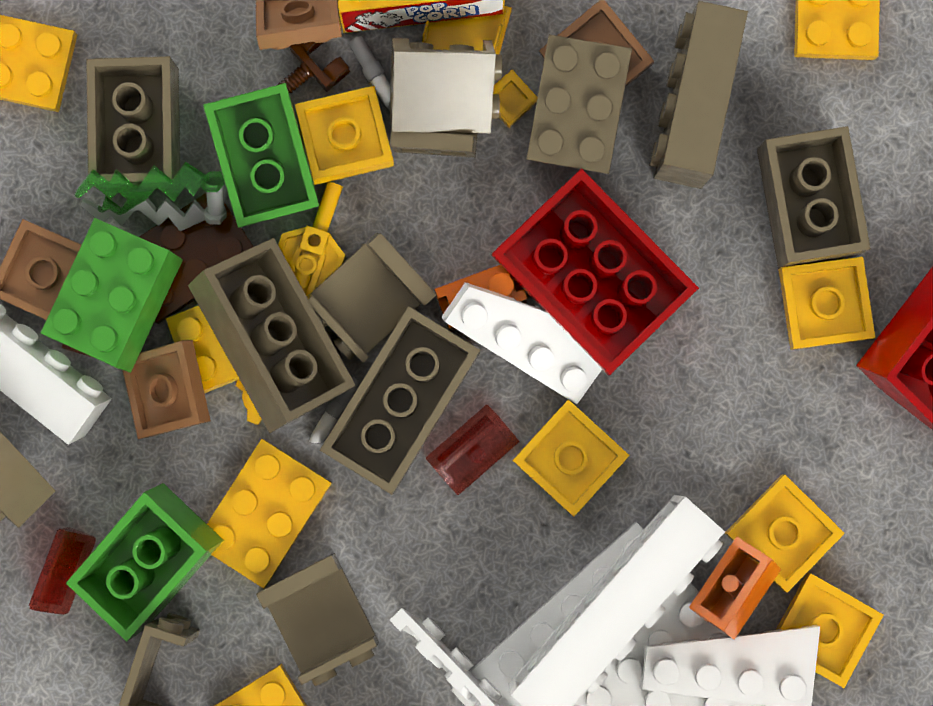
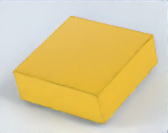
(514, 98)

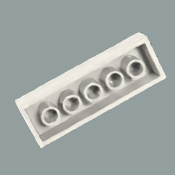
(619, 607)

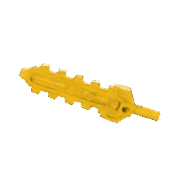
(312, 258)

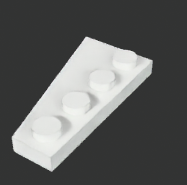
(524, 338)
(453, 662)
(752, 669)

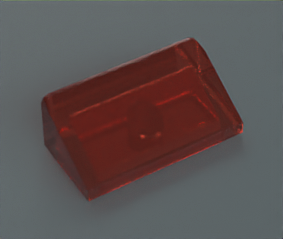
(472, 449)
(65, 556)

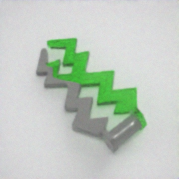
(138, 196)

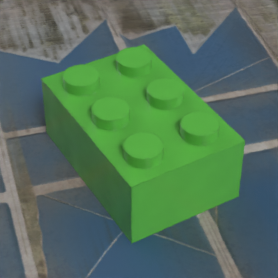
(261, 155)
(112, 295)
(144, 561)

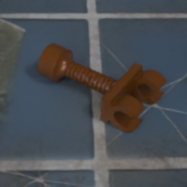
(329, 77)

